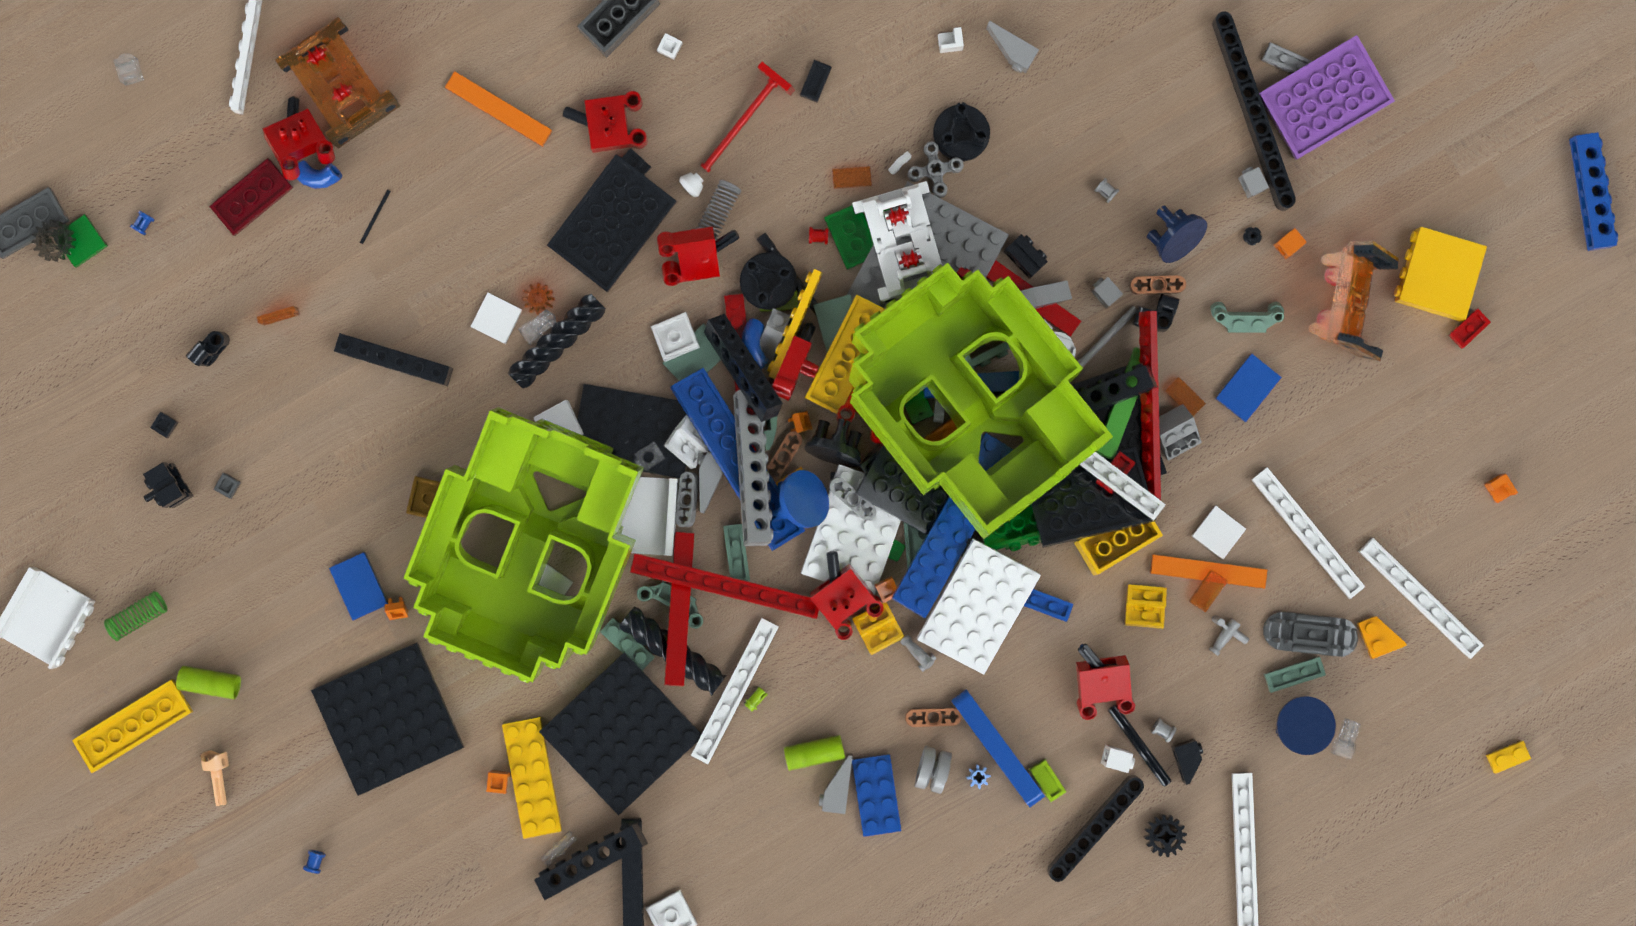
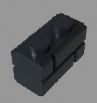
(1026, 256)

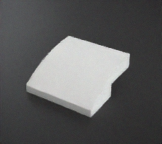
(686, 443)

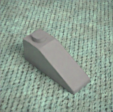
(1016, 51)
(1048, 294)
(773, 334)
(709, 478)
(836, 792)

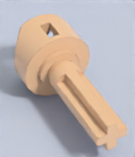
(215, 764)

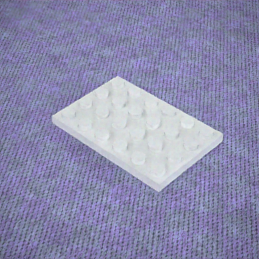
(856, 540)
(978, 606)

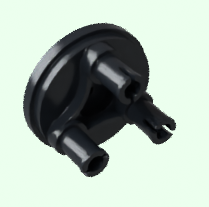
(961, 132)
(768, 281)
(835, 449)

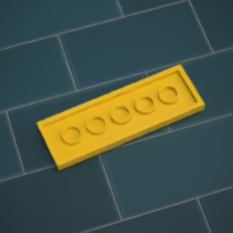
(797, 315)
(831, 382)
(132, 726)
(532, 777)

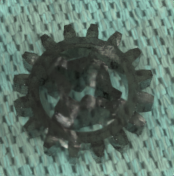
(61, 236)

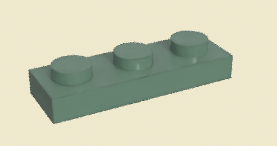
(736, 552)
(627, 644)
(1294, 674)

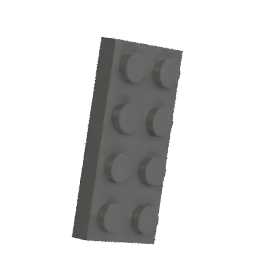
(21, 221)

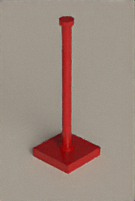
(774, 81)

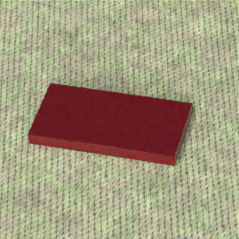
(251, 197)

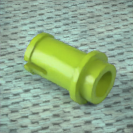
(755, 699)

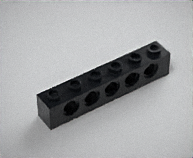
(393, 359)
(743, 367)
(1145, 383)
(549, 886)

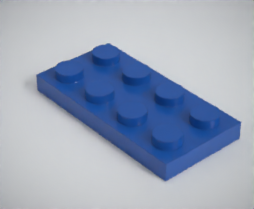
(876, 795)

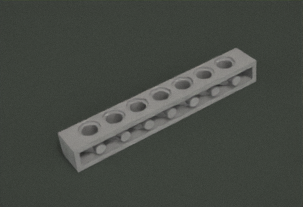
(751, 535)

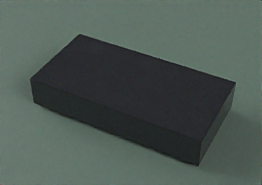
(815, 81)

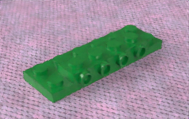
(1015, 533)

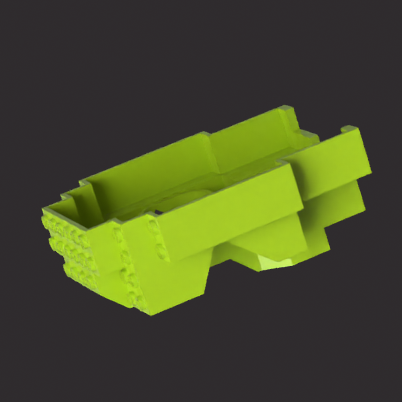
(924, 345)
(503, 610)

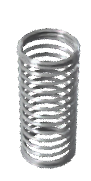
(730, 187)

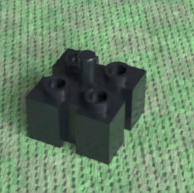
(167, 486)

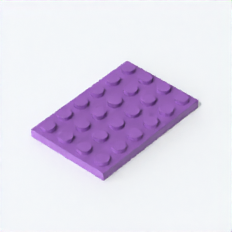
(1326, 97)

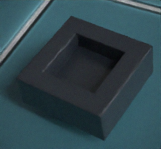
(164, 425)

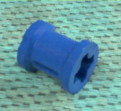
(142, 222)
(314, 861)

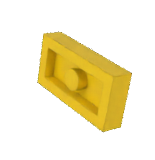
(1508, 757)

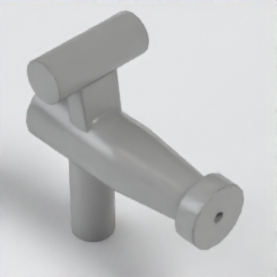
(1226, 634)
(918, 653)

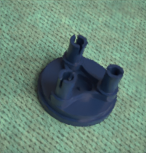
(1182, 234)
(1305, 725)

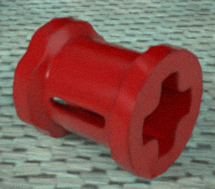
(818, 235)

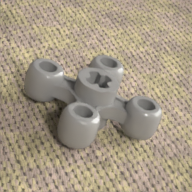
(936, 177)

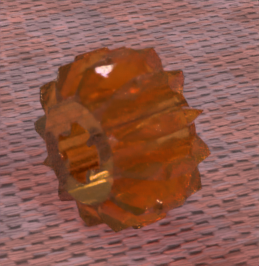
(544, 295)

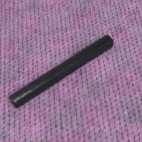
(1139, 745)

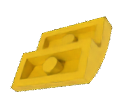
(1145, 606)
(878, 631)

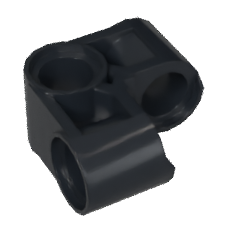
(1165, 309)
(207, 351)

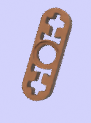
(1172, 289)
(775, 458)
(928, 710)

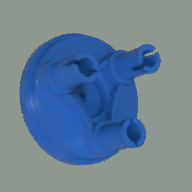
(802, 500)

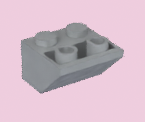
(1177, 432)

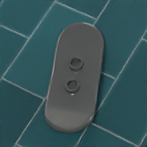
(1310, 634)

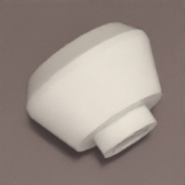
(692, 183)

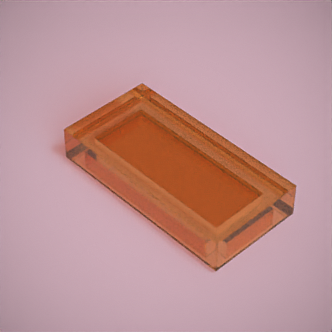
(852, 177)
(277, 316)
(1183, 394)
(1208, 591)

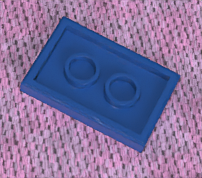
(1248, 387)
(358, 586)

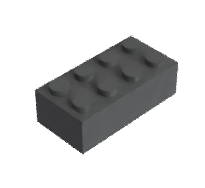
(614, 21)

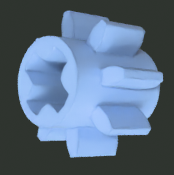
(982, 779)

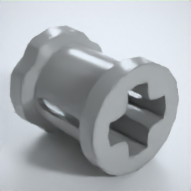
(1106, 190)
(1163, 730)

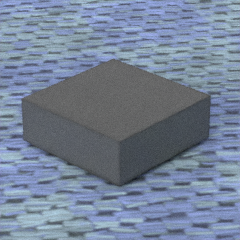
(227, 485)

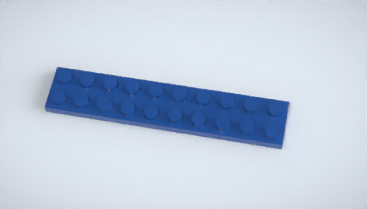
(718, 431)
(943, 544)

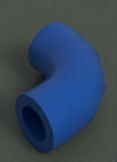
(318, 178)
(751, 338)

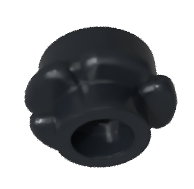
(1247, 236)

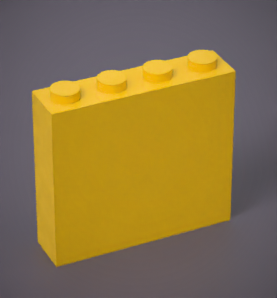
(1440, 273)

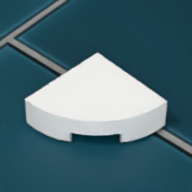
(899, 162)

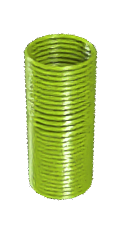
(202, 681)
(816, 753)

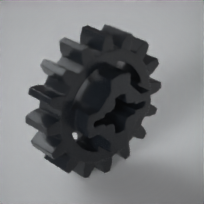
(1173, 835)

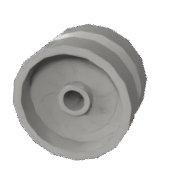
(934, 770)

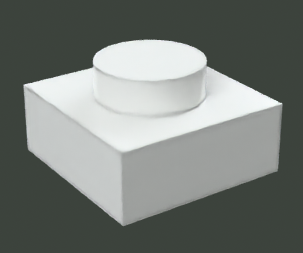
(669, 46)

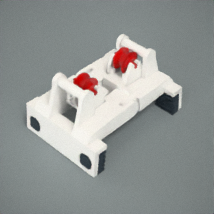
(906, 222)

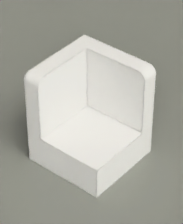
(951, 41)

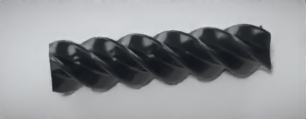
(552, 345)
(647, 632)

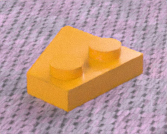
(1379, 637)

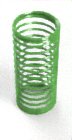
(154, 601)

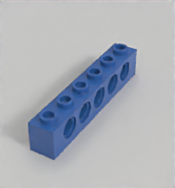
(1588, 201)

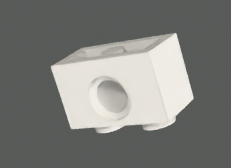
(1117, 759)

